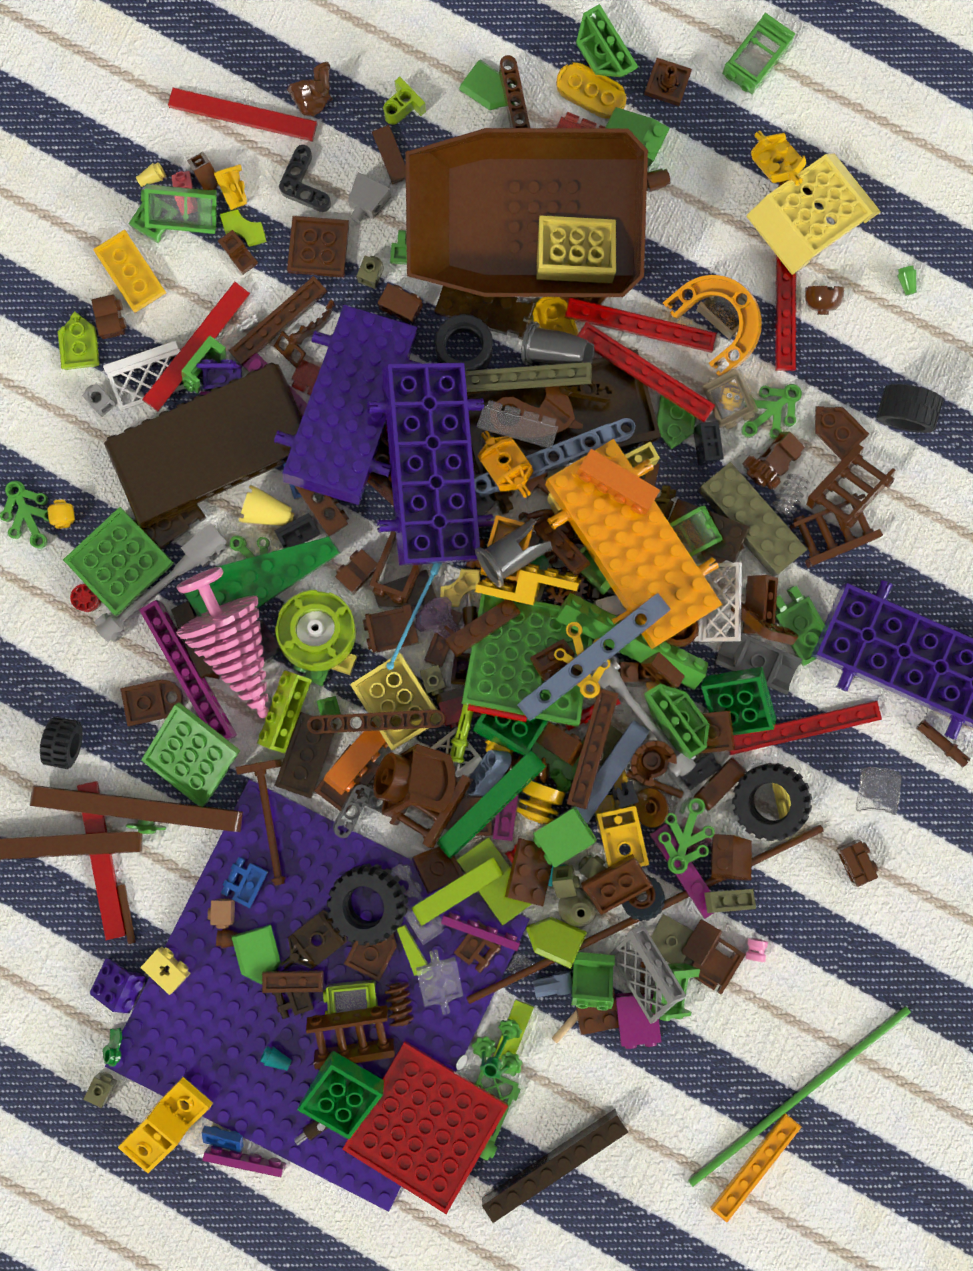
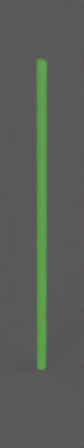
(798, 1096)

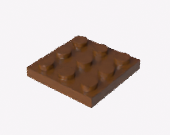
(318, 246)

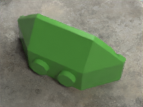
(603, 45)
(678, 719)

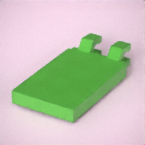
(802, 619)

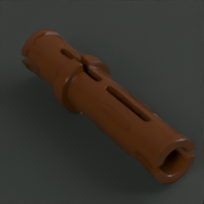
(950, 749)

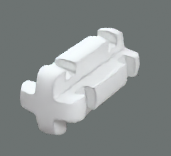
(247, 323)

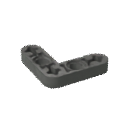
(359, 803)

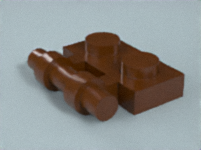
(472, 945)

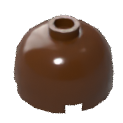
(824, 298)

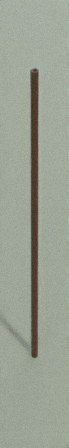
(630, 921)

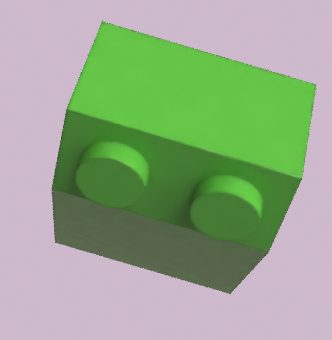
(646, 129)

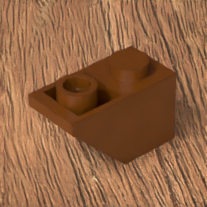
(634, 673)

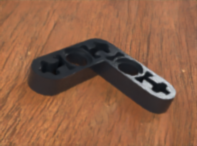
(295, 182)

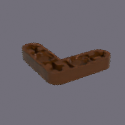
(764, 629)

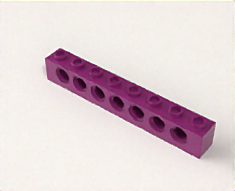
(181, 663)

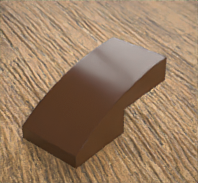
(237, 252)

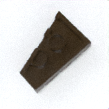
(418, 588)

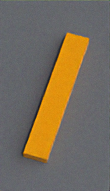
(755, 1167)

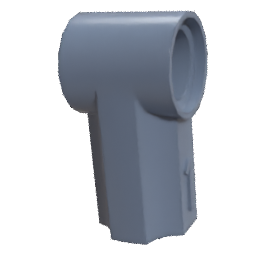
(557, 984)

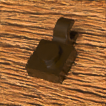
(664, 501)
(504, 503)

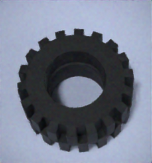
(61, 742)

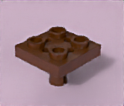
(669, 74)

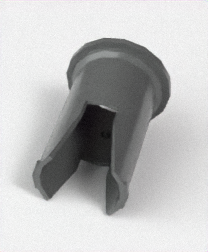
(554, 347)
(506, 555)

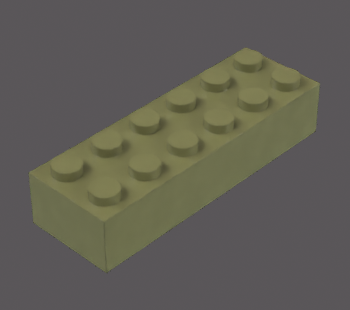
(768, 535)

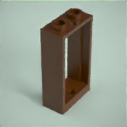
(379, 589)

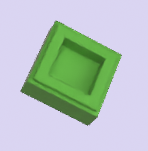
(328, 706)

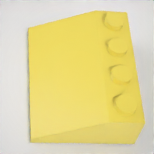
(576, 249)
(393, 692)

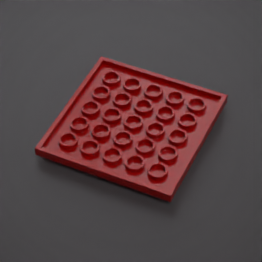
(426, 1127)

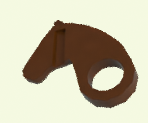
(554, 405)

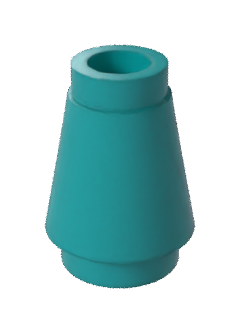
(274, 1058)

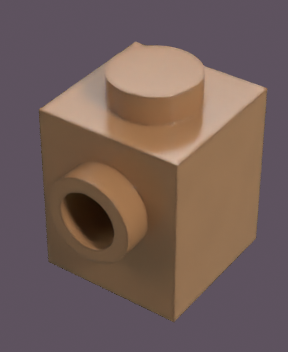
(221, 912)

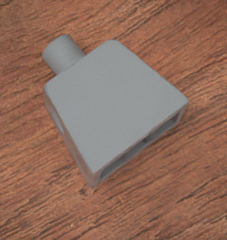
(367, 197)

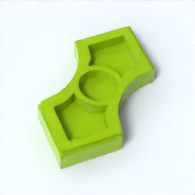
(250, 231)

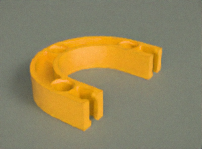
(748, 314)

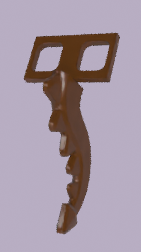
(297, 338)

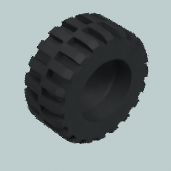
(753, 820)
(349, 922)

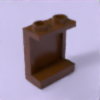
(387, 629)

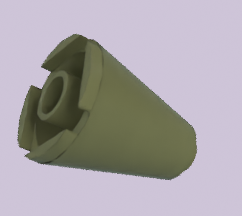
(570, 905)

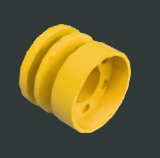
(540, 802)

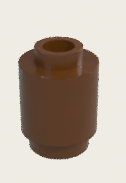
(657, 179)

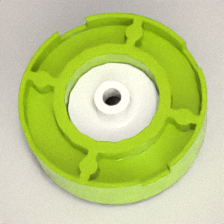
(312, 648)

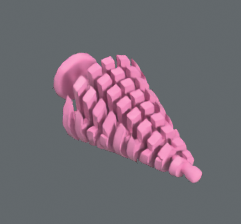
(228, 639)

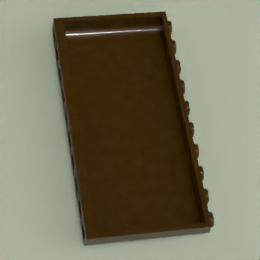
(630, 401)
(205, 445)

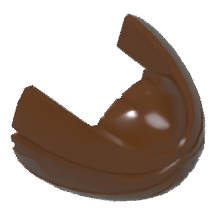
(651, 761)

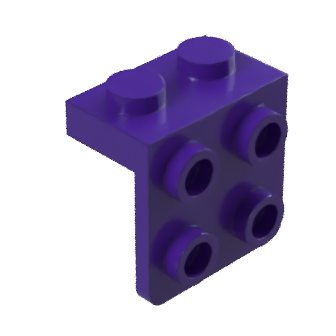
(219, 374)
(117, 987)

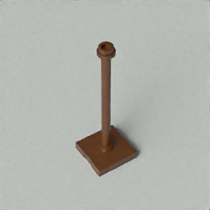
(260, 770)

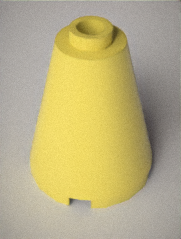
(265, 509)

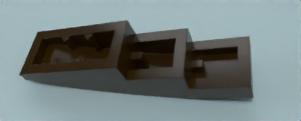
(182, 615)

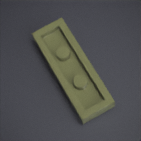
(730, 901)

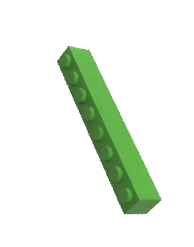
(598, 622)

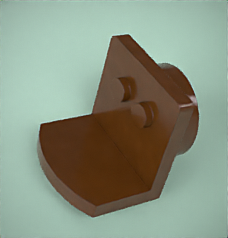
(415, 778)

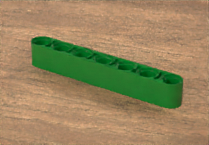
(491, 804)

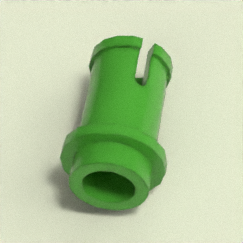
(562, 783)

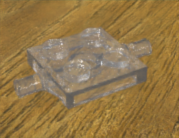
(439, 982)

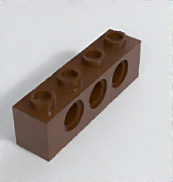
(332, 525)

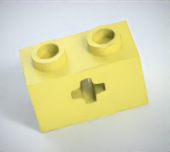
(157, 964)

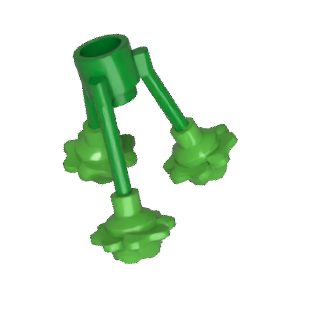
(485, 1047)

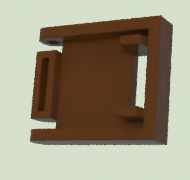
(719, 967)

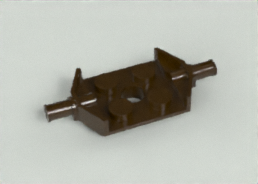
(302, 947)

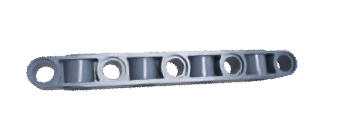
(567, 451)
(594, 656)

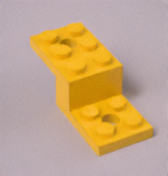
(529, 584)
(620, 827)
(165, 1125)

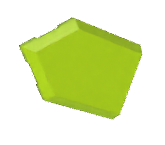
(78, 344)
(556, 940)

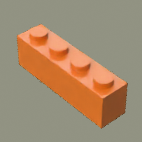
(618, 482)
(355, 760)

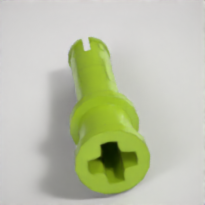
(460, 741)

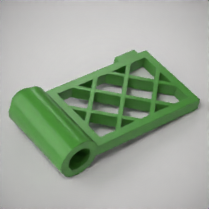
(490, 1149)

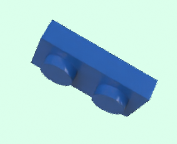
(221, 1138)

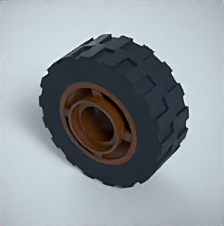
(648, 908)

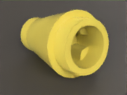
(150, 175)

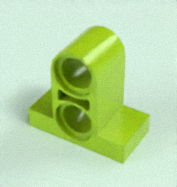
(402, 108)

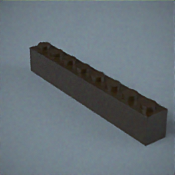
(554, 1165)

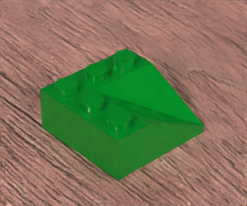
(745, 696)
(510, 733)
(341, 1095)

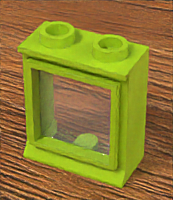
(350, 996)

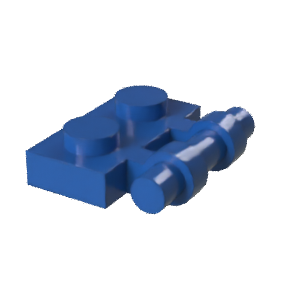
(250, 884)

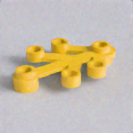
(579, 649)

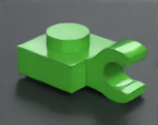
(399, 249)
(317, 677)

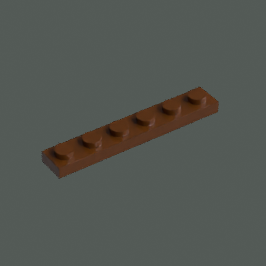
(278, 320)
(592, 748)

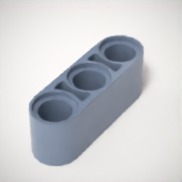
(489, 772)

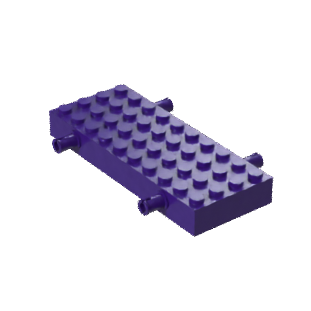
(336, 434)
(431, 463)
(899, 653)

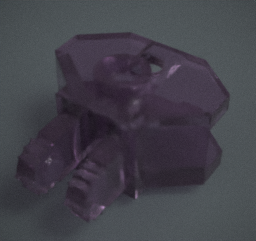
(437, 618)

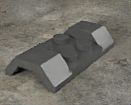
(753, 653)

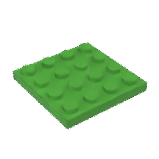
(118, 561)
(190, 755)

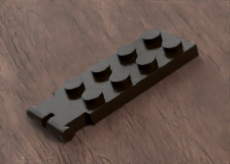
(498, 313)
(174, 526)

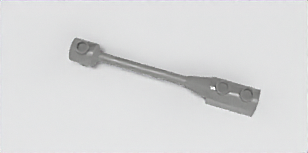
(196, 552)
(612, 678)

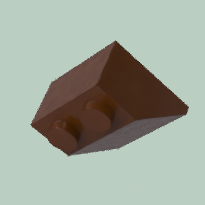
(731, 857)

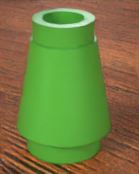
(907, 279)

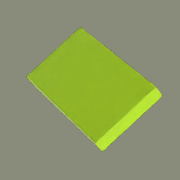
(493, 893)

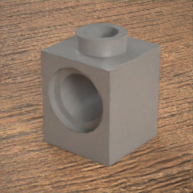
(105, 403)

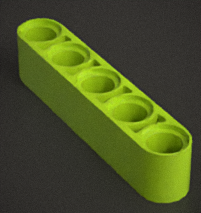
(457, 891)

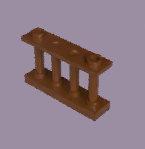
(843, 470)
(833, 549)
(440, 819)
(356, 1052)

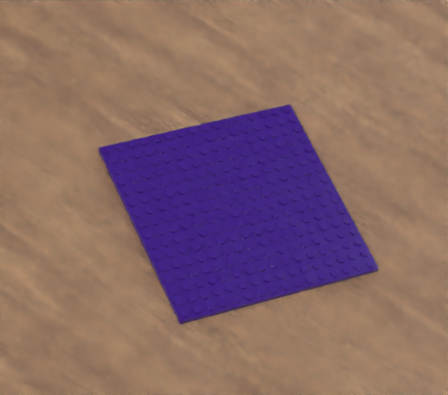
(223, 1022)

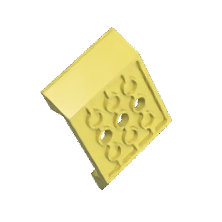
(796, 227)

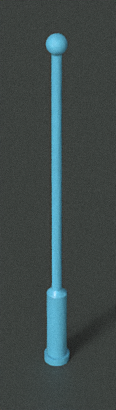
(434, 571)

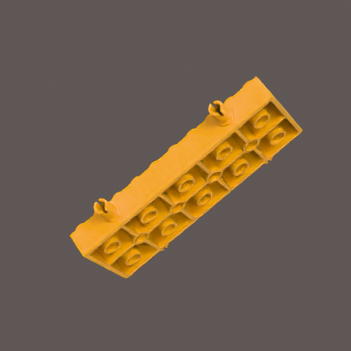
(634, 550)

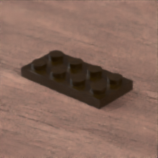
(732, 532)
(304, 758)

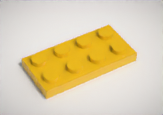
(129, 271)

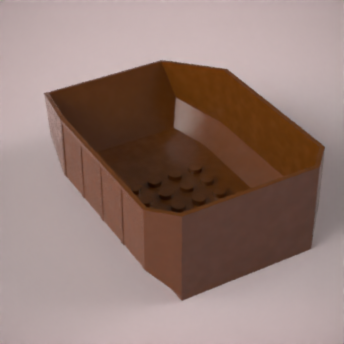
(481, 199)

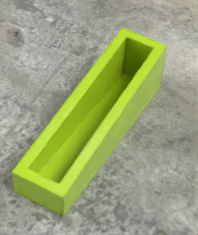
(412, 951)

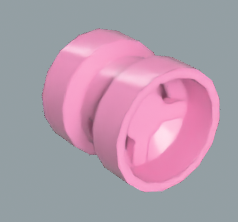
(759, 947)

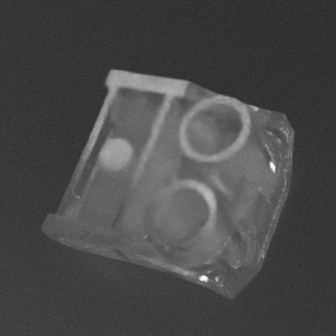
(879, 790)

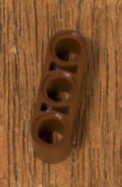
(720, 783)

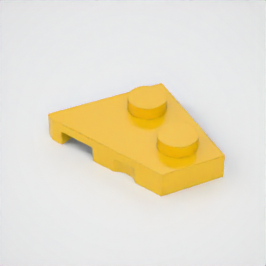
(231, 186)

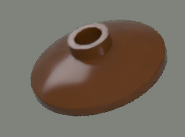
(645, 807)

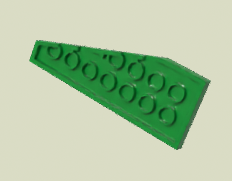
(267, 573)

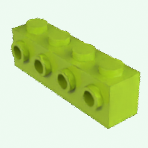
(284, 711)

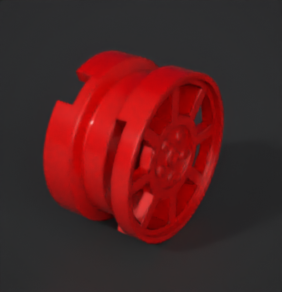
(84, 599)

